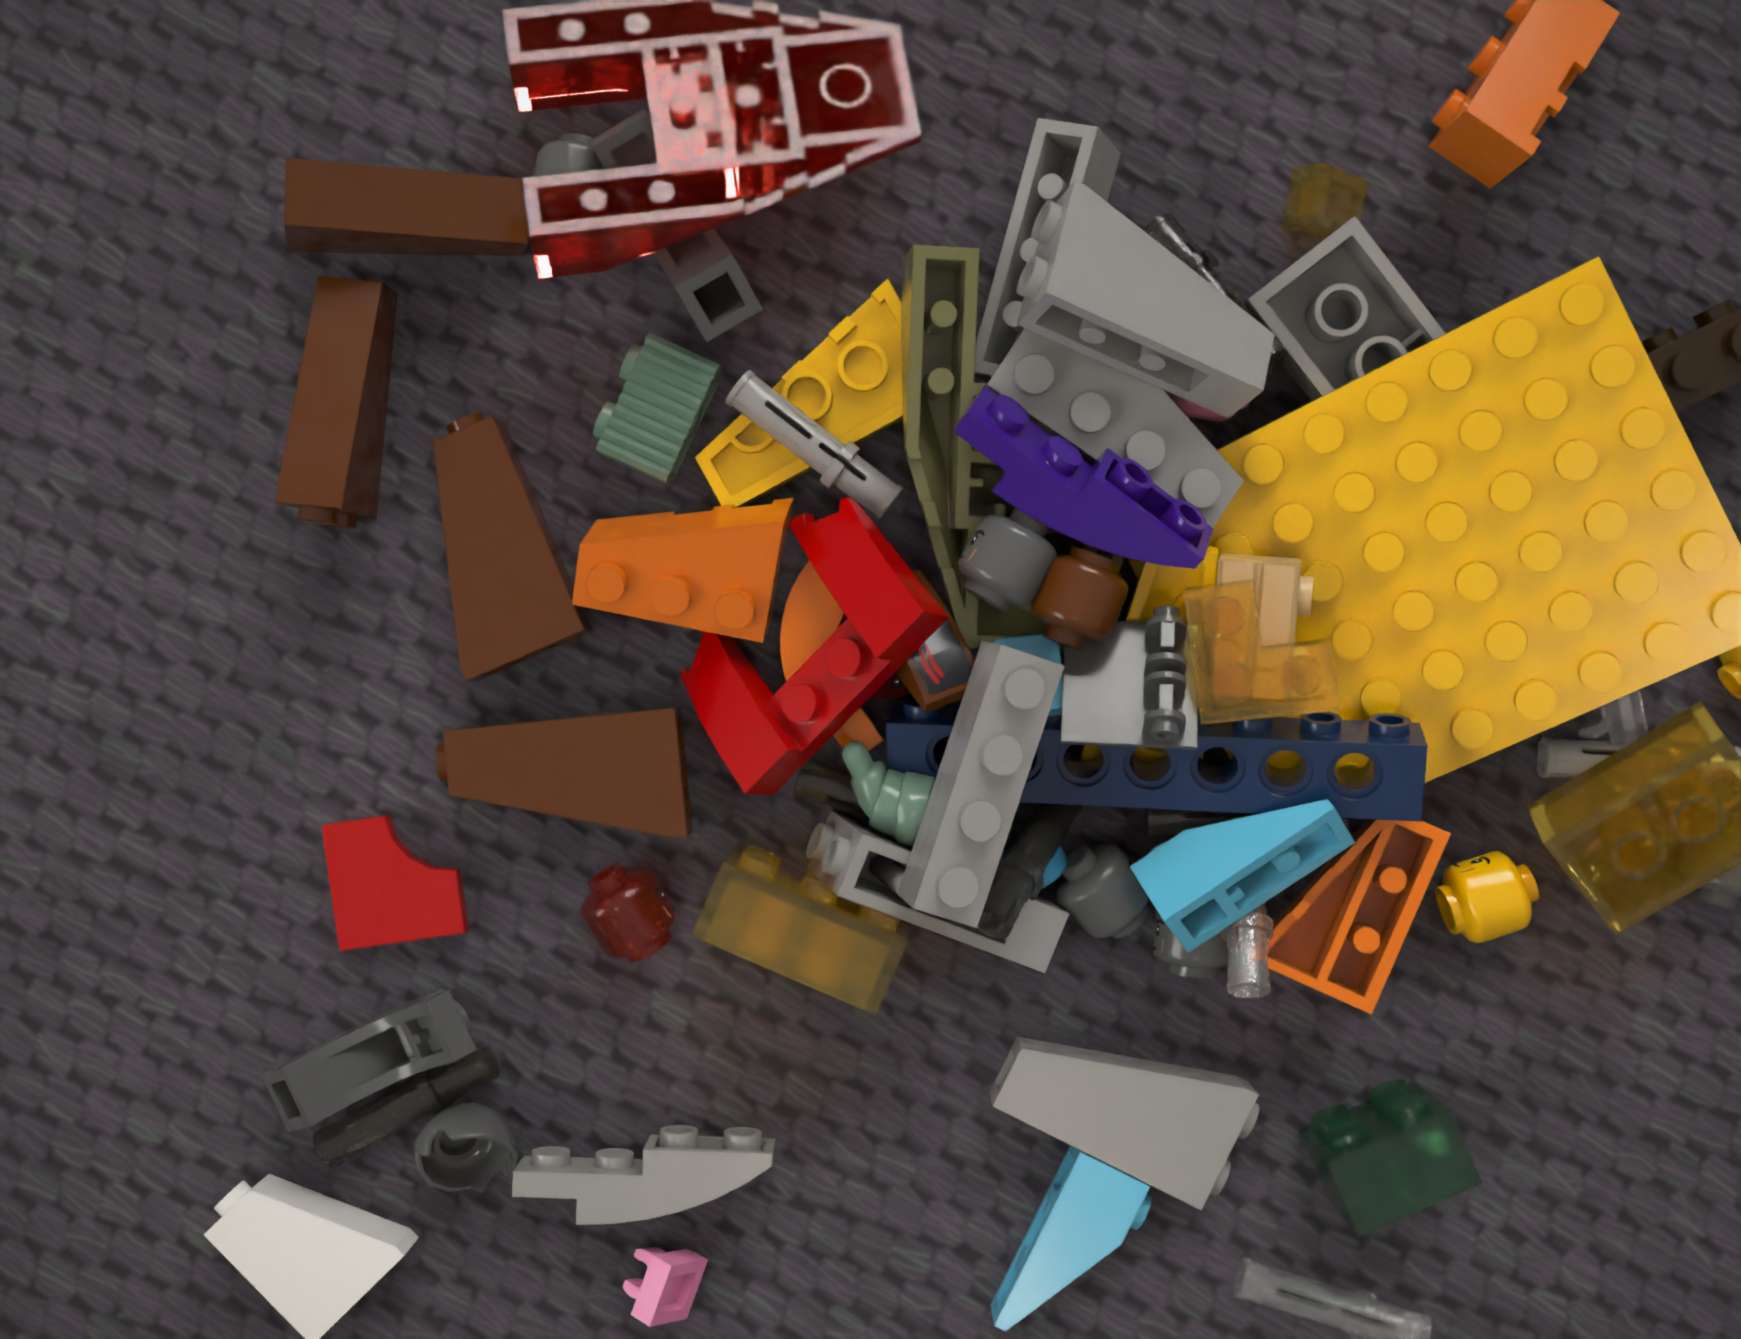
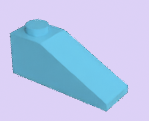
(1233, 866)
(1074, 1228)

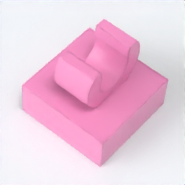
(667, 1286)

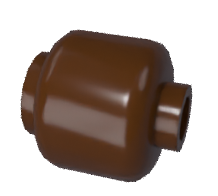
(1080, 598)

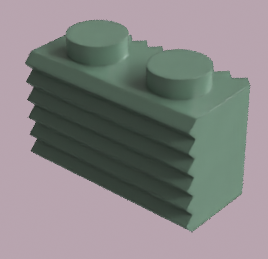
(658, 408)

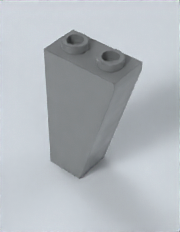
(1138, 306)
(869, 870)
(1131, 1112)

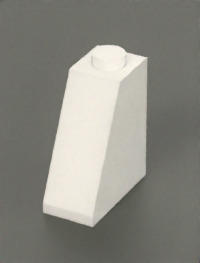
(306, 1249)

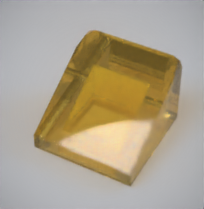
(1322, 200)

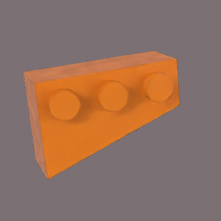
(1519, 85)
(689, 568)
(1357, 911)

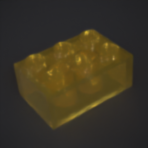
(1648, 819)
(801, 929)

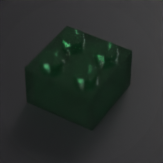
(1388, 1155)

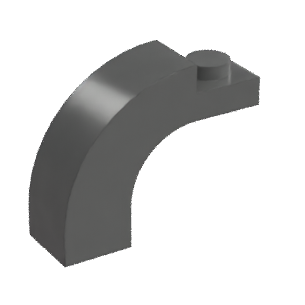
(698, 267)
(369, 1058)

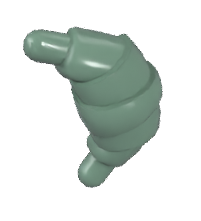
(888, 798)

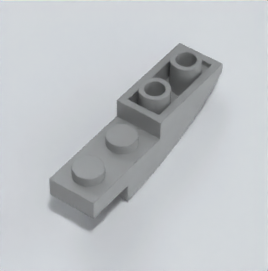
(673, 1176)

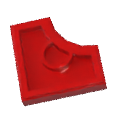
(384, 890)

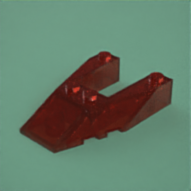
(737, 109)

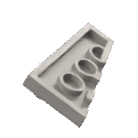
(1113, 410)

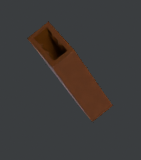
(401, 211)
(501, 556)
(591, 769)

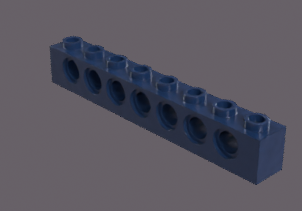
(1381, 790)

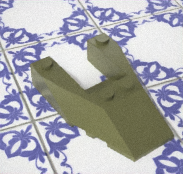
(948, 472)

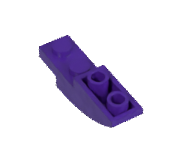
(1100, 504)

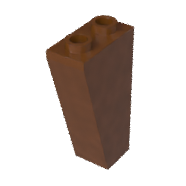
(340, 404)

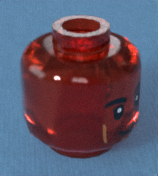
(628, 912)

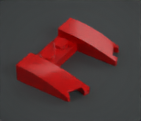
(888, 618)

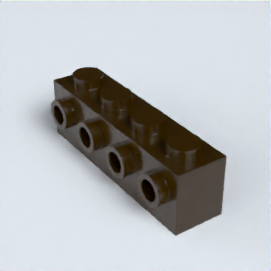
(1701, 359)

